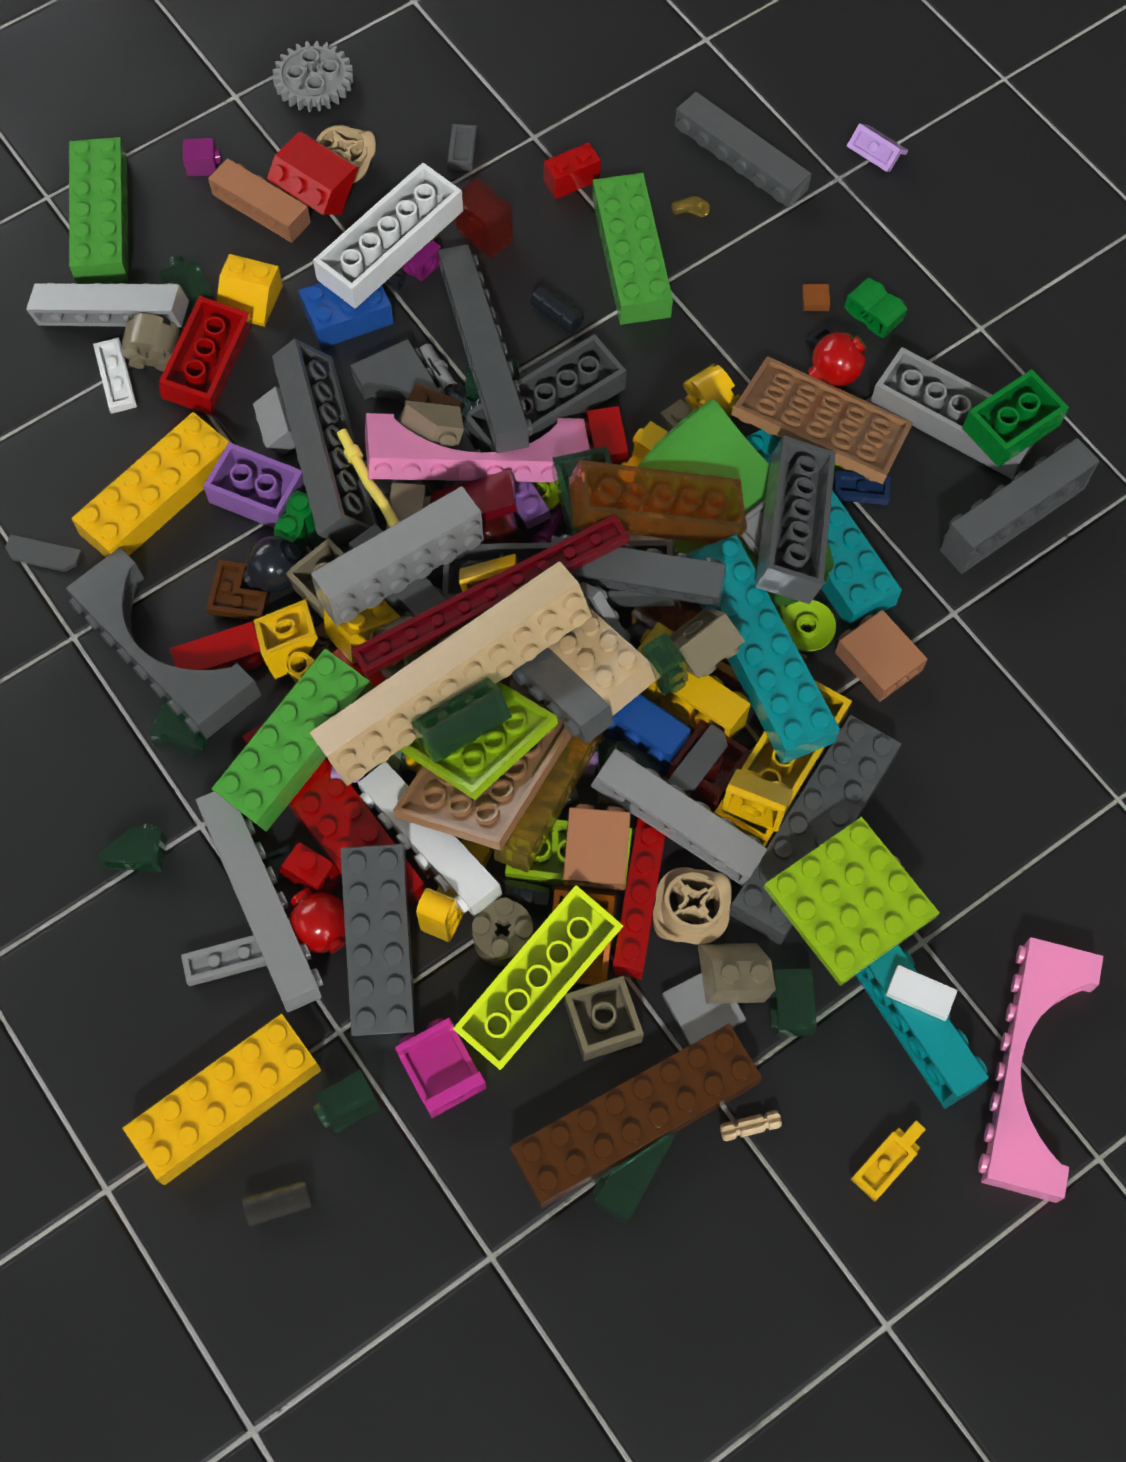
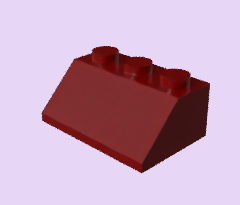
(313, 174)

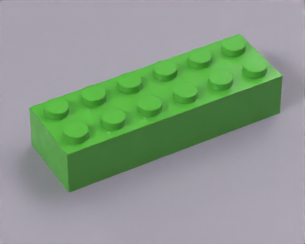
(98, 211)
(632, 248)
(283, 751)

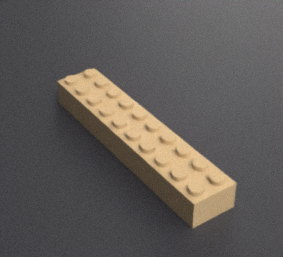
(486, 647)

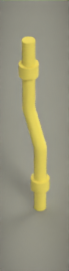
(354, 456)

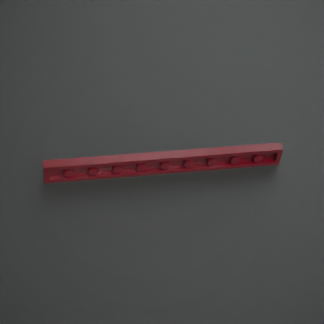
(465, 607)

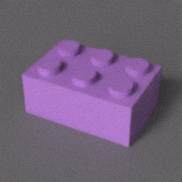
(252, 484)

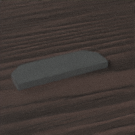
(42, 553)
(699, 760)

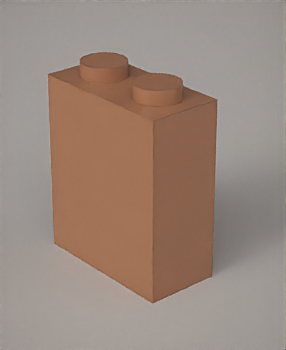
(880, 655)
(596, 847)

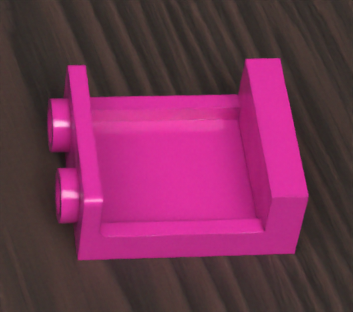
(439, 1066)

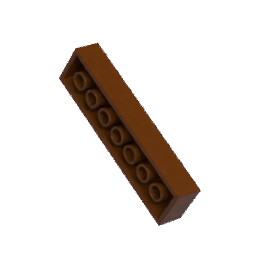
(635, 1115)

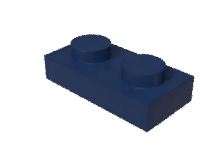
(856, 488)

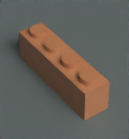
(259, 200)

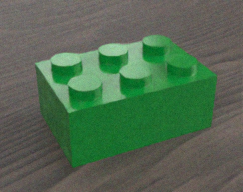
(1015, 418)

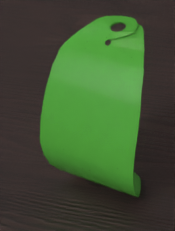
(713, 446)

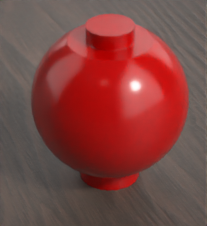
(838, 359)
(318, 921)

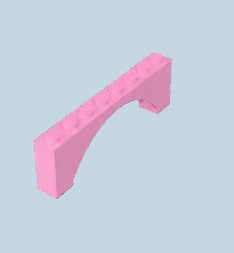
(402, 455)
(1015, 1152)

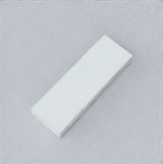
(115, 375)

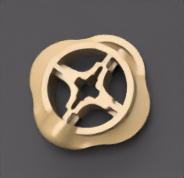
(351, 144)
(680, 881)

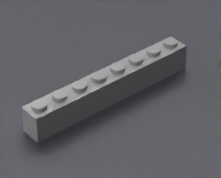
(260, 902)

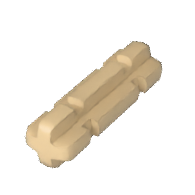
(750, 1125)

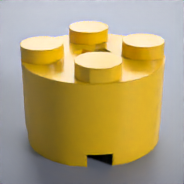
(709, 385)

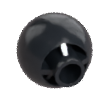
(269, 562)

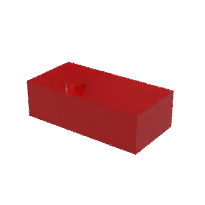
(205, 355)

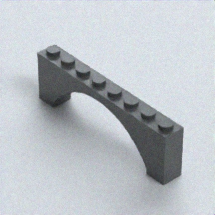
(392, 377)
(202, 696)

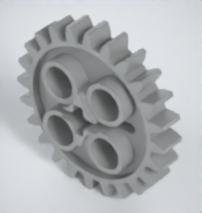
(313, 76)

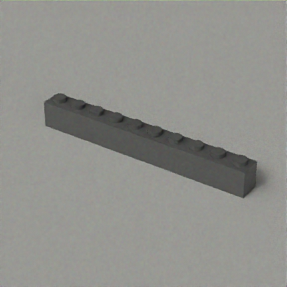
(483, 349)

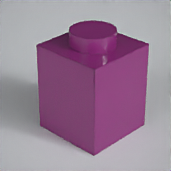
(201, 156)

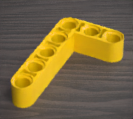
(438, 909)

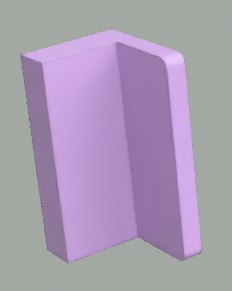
(876, 147)

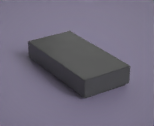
(462, 147)

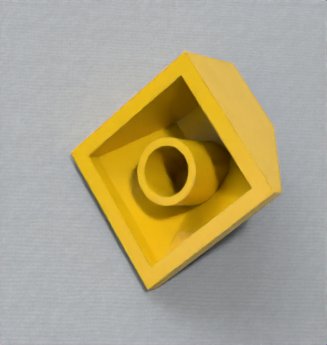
(285, 633)

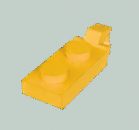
(888, 1161)

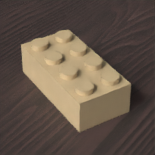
(605, 662)

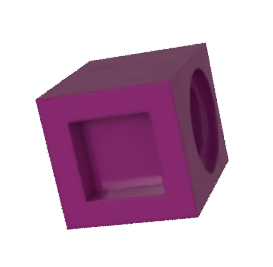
(423, 262)

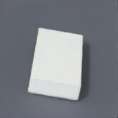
(921, 993)

